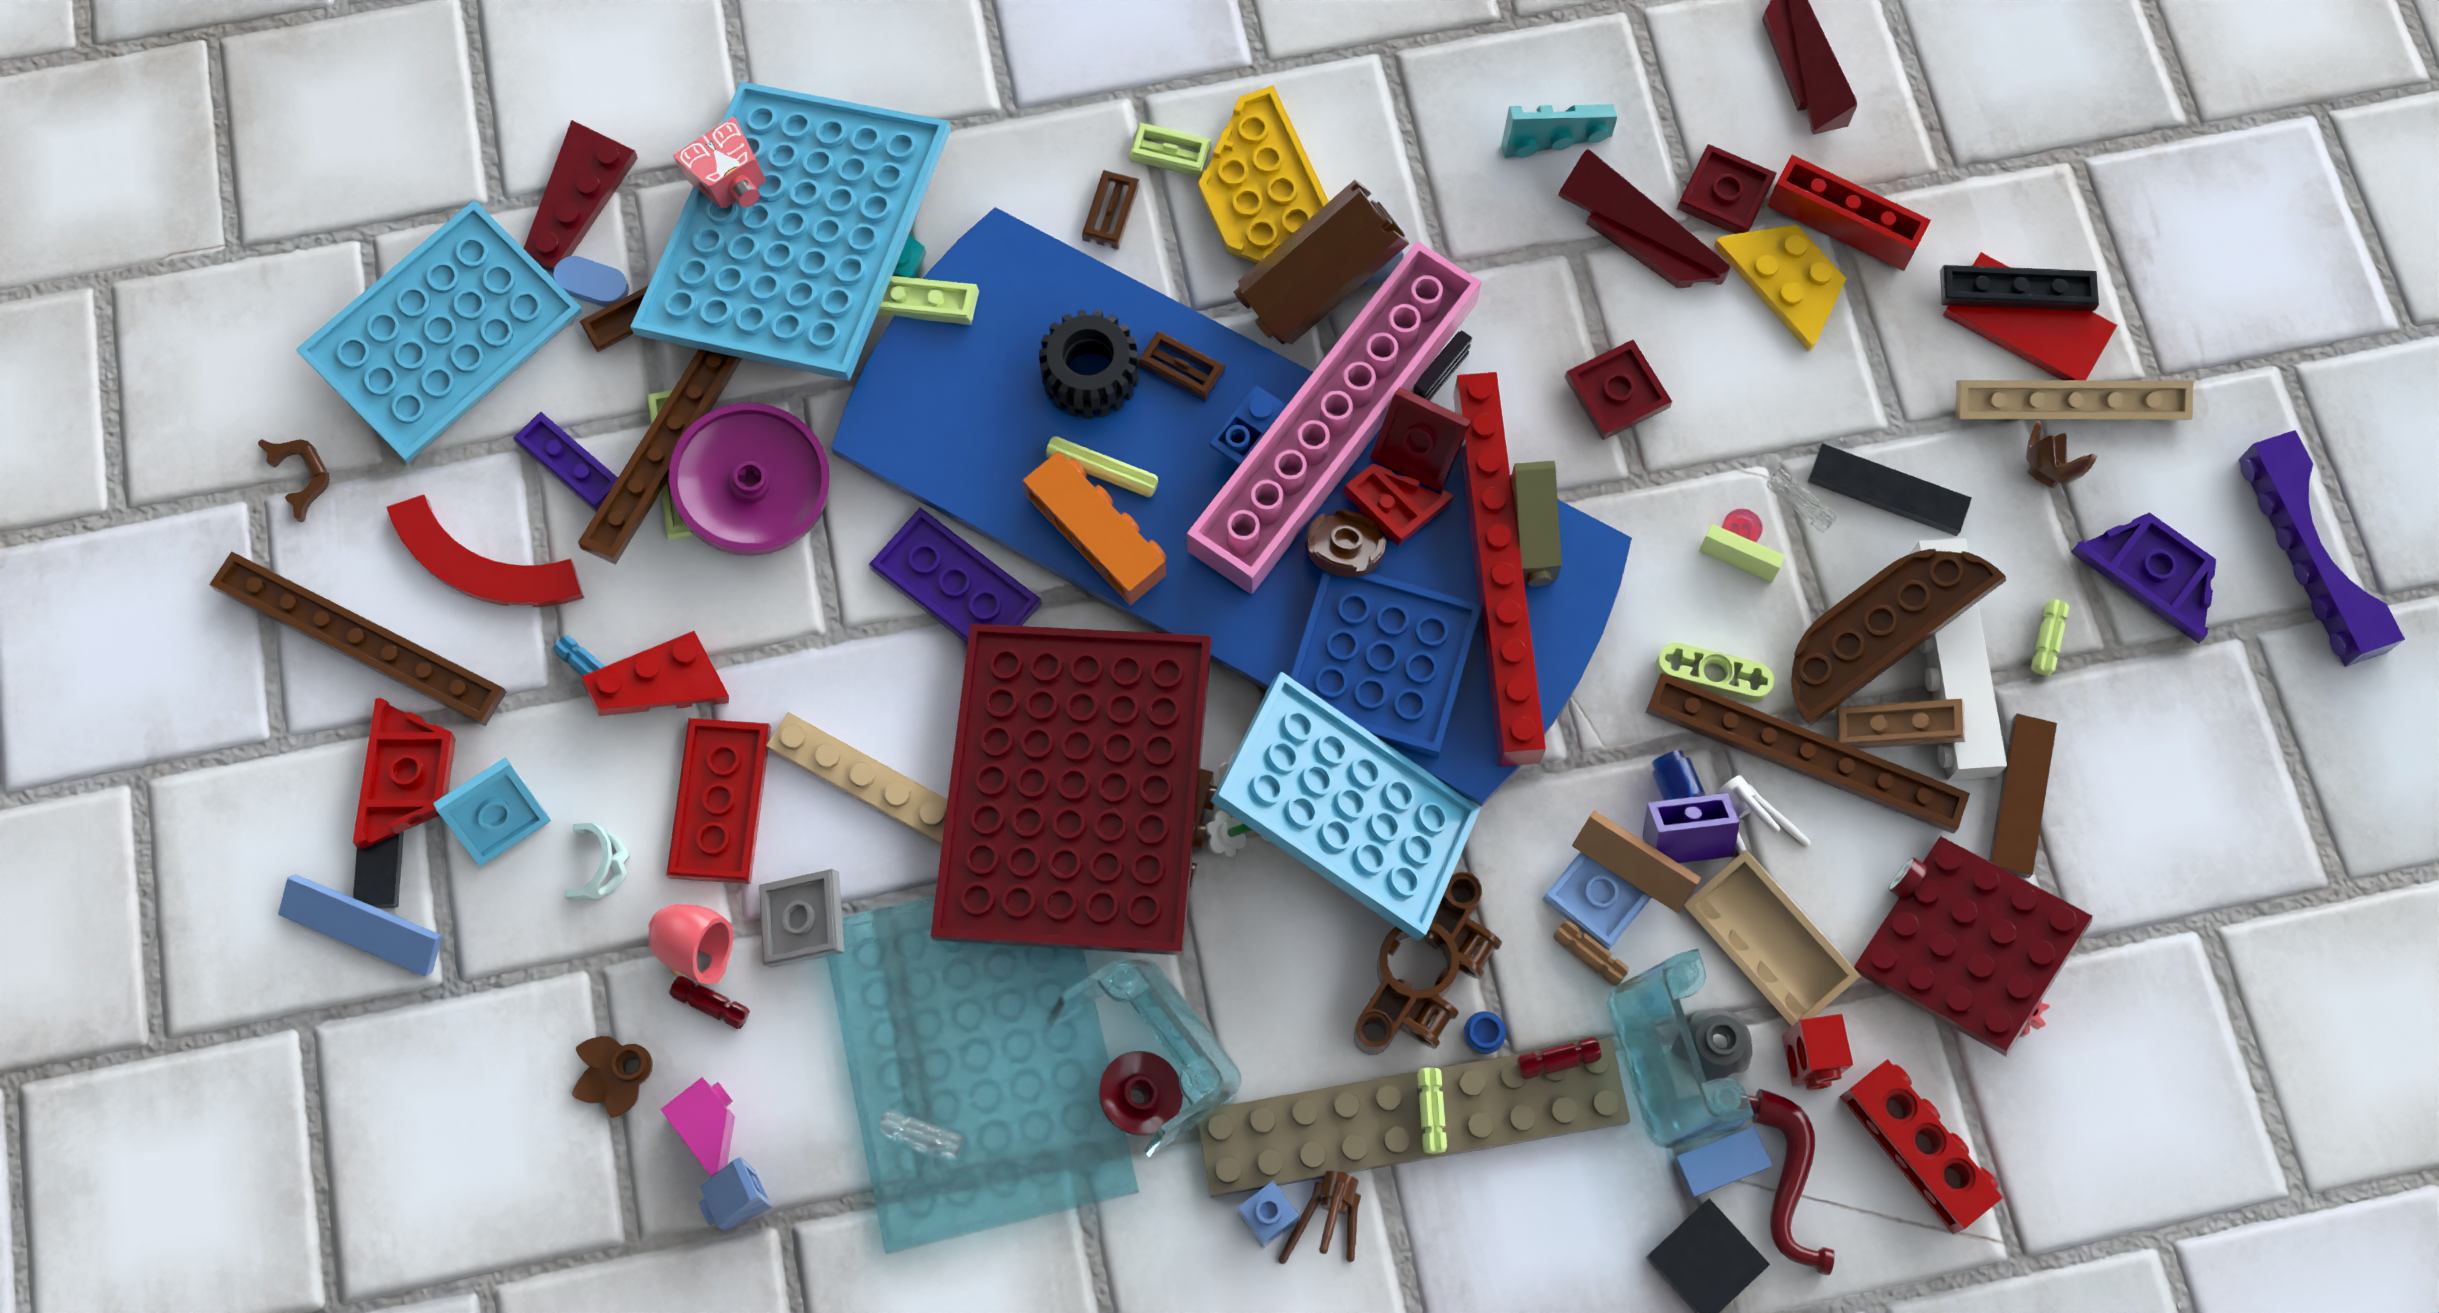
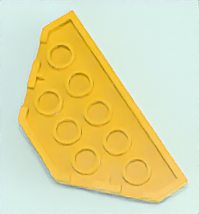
(1259, 178)

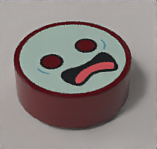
(1908, 878)

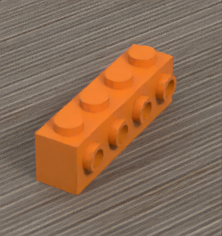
(1095, 527)

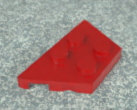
(402, 775)

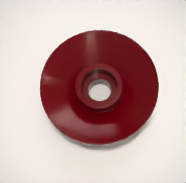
(1151, 1077)

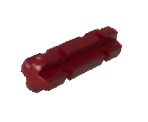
(709, 1002)
(1559, 1058)

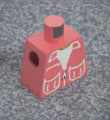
(723, 166)

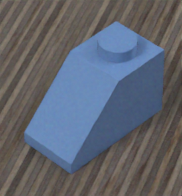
(733, 1195)

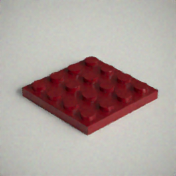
(1974, 946)

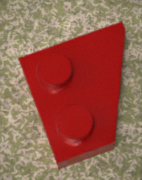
(1395, 501)

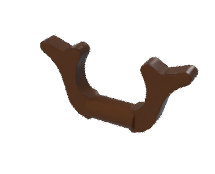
(319, 476)

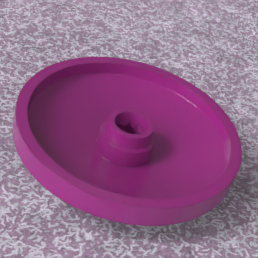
(749, 479)

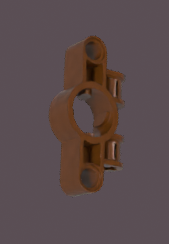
(1410, 1010)

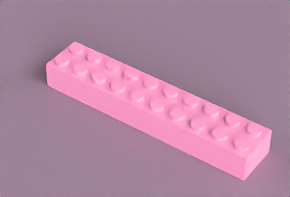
(1332, 418)

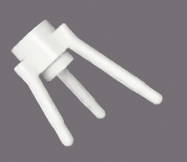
(1746, 799)

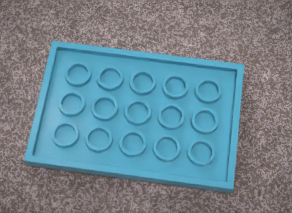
(439, 331)
(1347, 805)

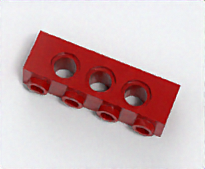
(1924, 1171)

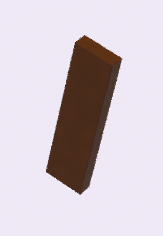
(2023, 795)

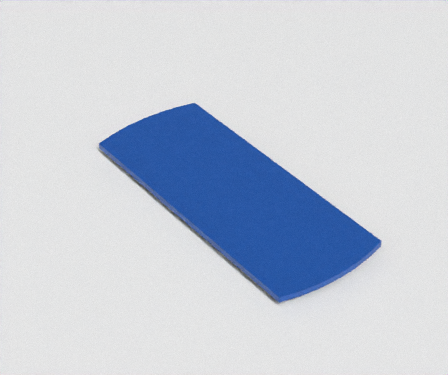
(966, 417)

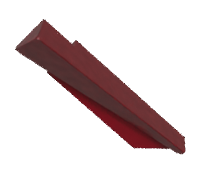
(1640, 225)

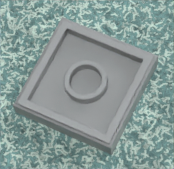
(801, 918)

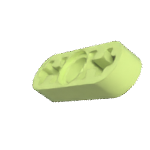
(1729, 663)

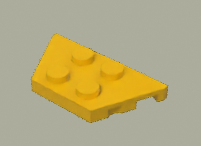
(1787, 275)

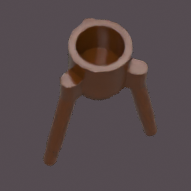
(1337, 1195)

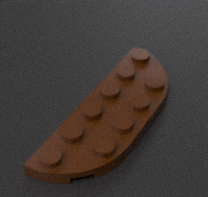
(1884, 624)

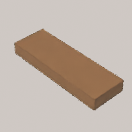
(1902, 724)
(1636, 861)

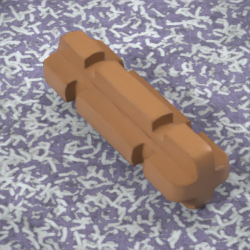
(1591, 953)

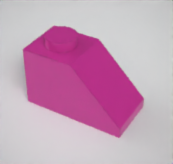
(704, 1122)

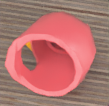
(684, 930)

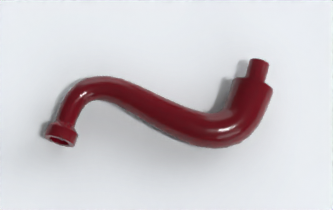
(1800, 1141)

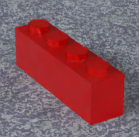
(1848, 212)

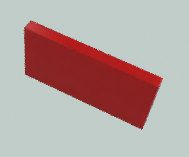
(2054, 340)
(719, 801)

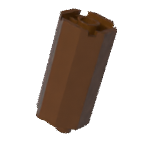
(1321, 264)

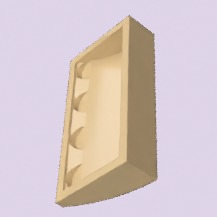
(1771, 939)

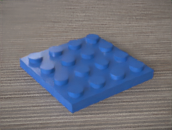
(1387, 656)

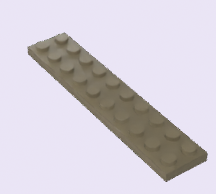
(1380, 1120)

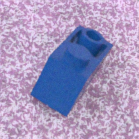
(1247, 425)

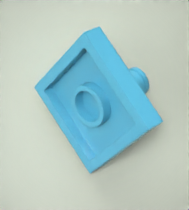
(492, 811)

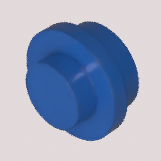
(1484, 1032)

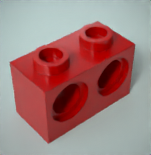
(1817, 1051)

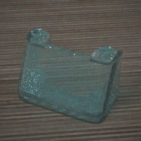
(1663, 1060)

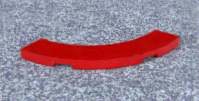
(475, 574)

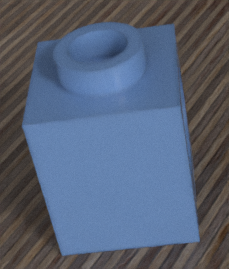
(1268, 1214)

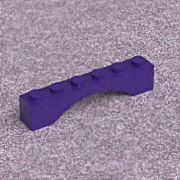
(2354, 620)

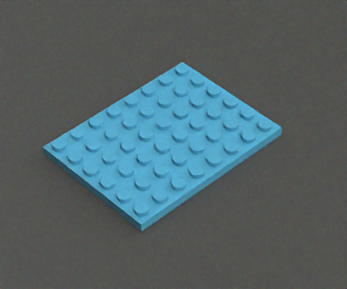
(817, 250)

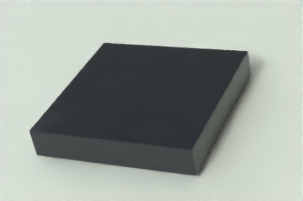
(1707, 1260)

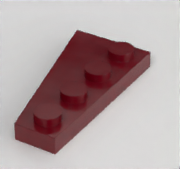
(576, 193)

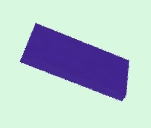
(951, 578)

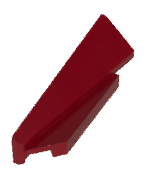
(1809, 65)

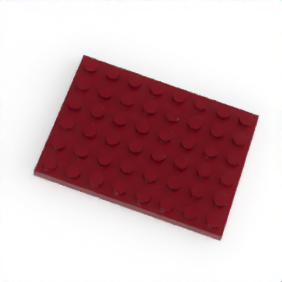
(1074, 790)

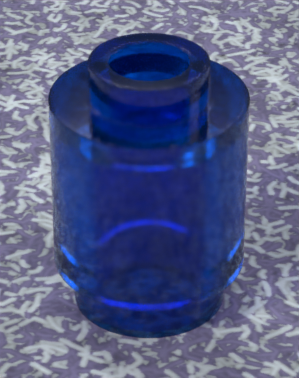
(1676, 776)

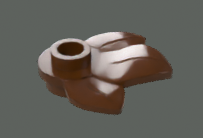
(607, 1076)

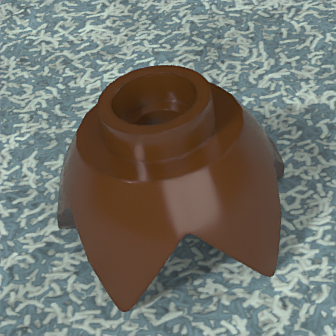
(2049, 459)

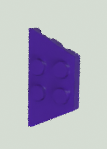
(2157, 570)

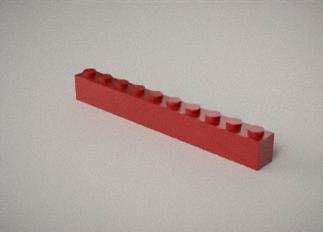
(1499, 573)

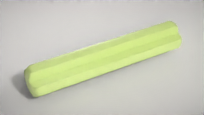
(1106, 467)

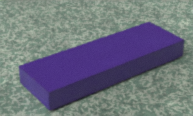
(566, 460)

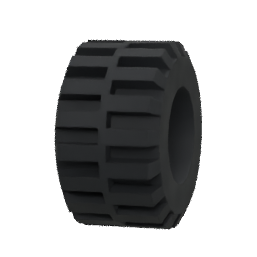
(1084, 336)

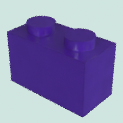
(1692, 827)

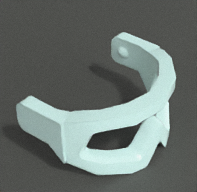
(591, 889)

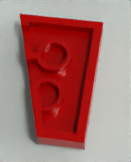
(657, 677)

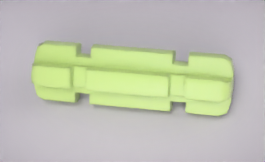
(2050, 637)
(1432, 1110)

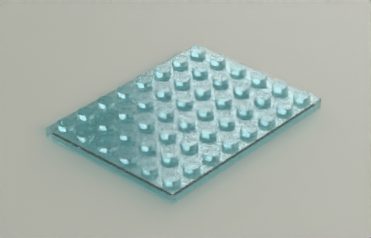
(968, 1048)

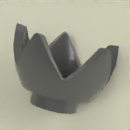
(1721, 1061)

